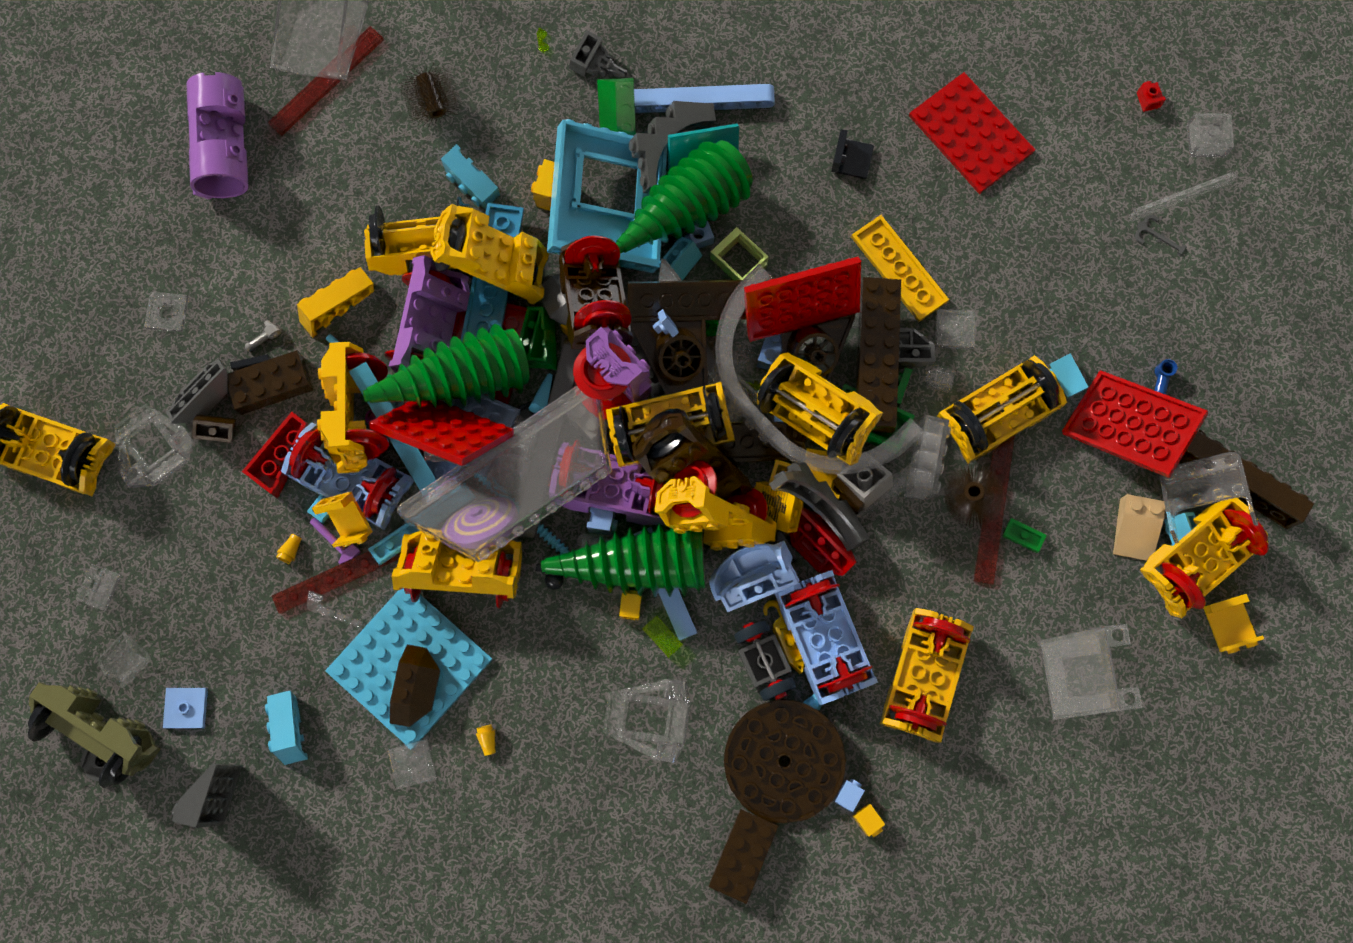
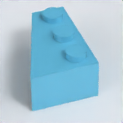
(469, 178)
(284, 728)

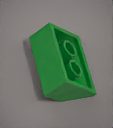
(617, 105)

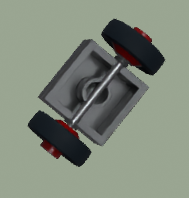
(764, 660)

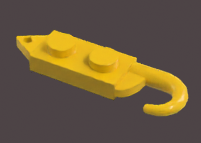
(785, 639)

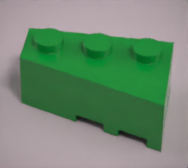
(539, 338)

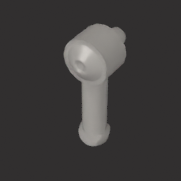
(271, 332)

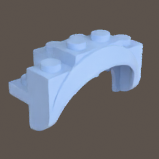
(755, 573)

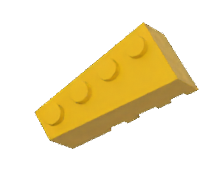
(334, 300)

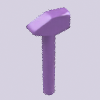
(347, 553)

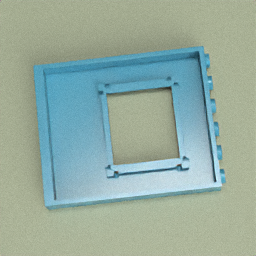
(573, 222)

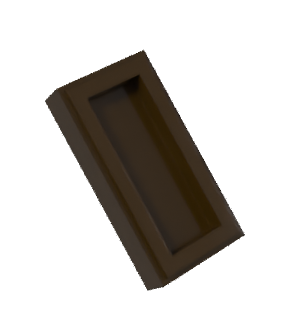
(846, 493)

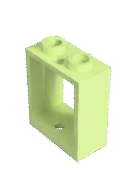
(727, 243)

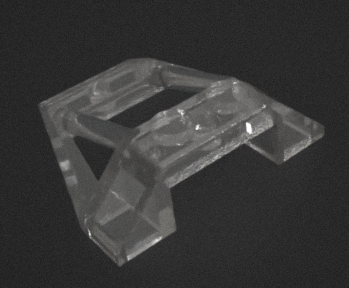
(142, 474)
(678, 702)

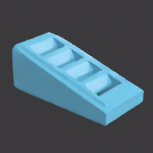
(542, 395)

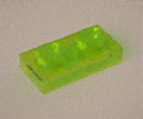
(662, 636)

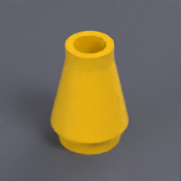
(289, 549)
(486, 738)

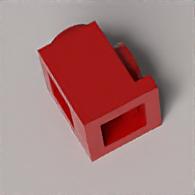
(1150, 96)

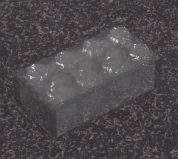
(927, 459)

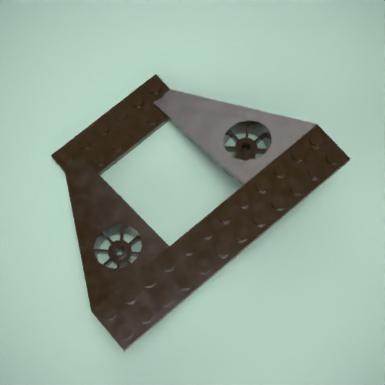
(688, 307)

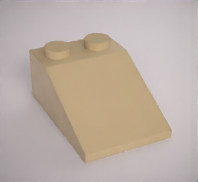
(1138, 527)

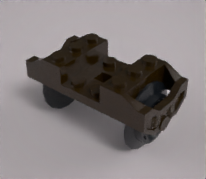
(674, 443)

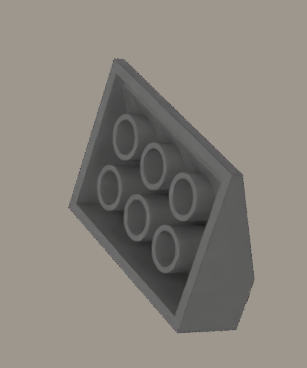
(208, 798)

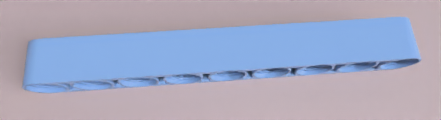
(721, 96)

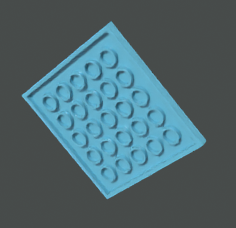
(372, 659)

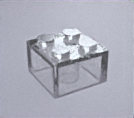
(1210, 135)

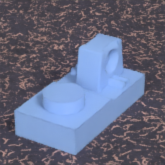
(665, 324)

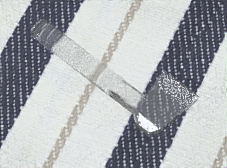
(314, 605)

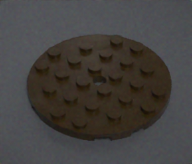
(788, 791)

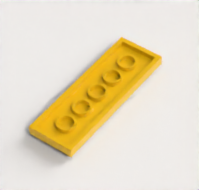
(896, 261)

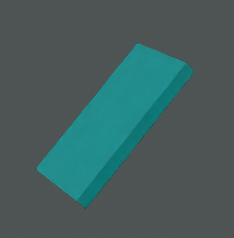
(683, 143)

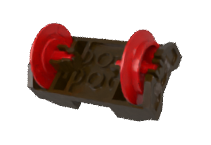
(593, 289)

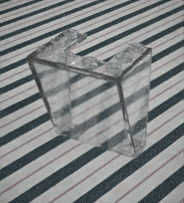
(317, 36)
(1083, 674)

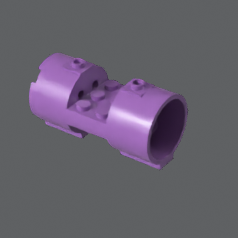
(216, 136)

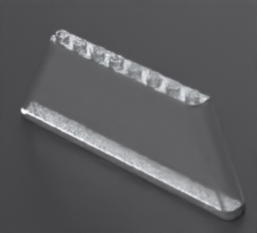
(518, 481)

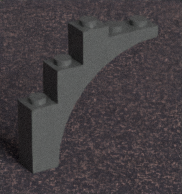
(679, 118)
(819, 496)

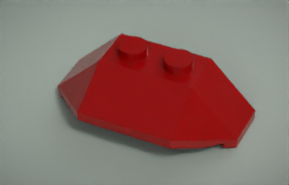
(821, 545)

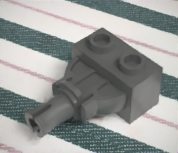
(594, 59)

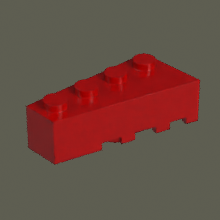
(268, 462)

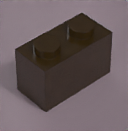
(213, 428)

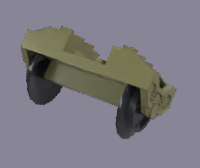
(70, 710)

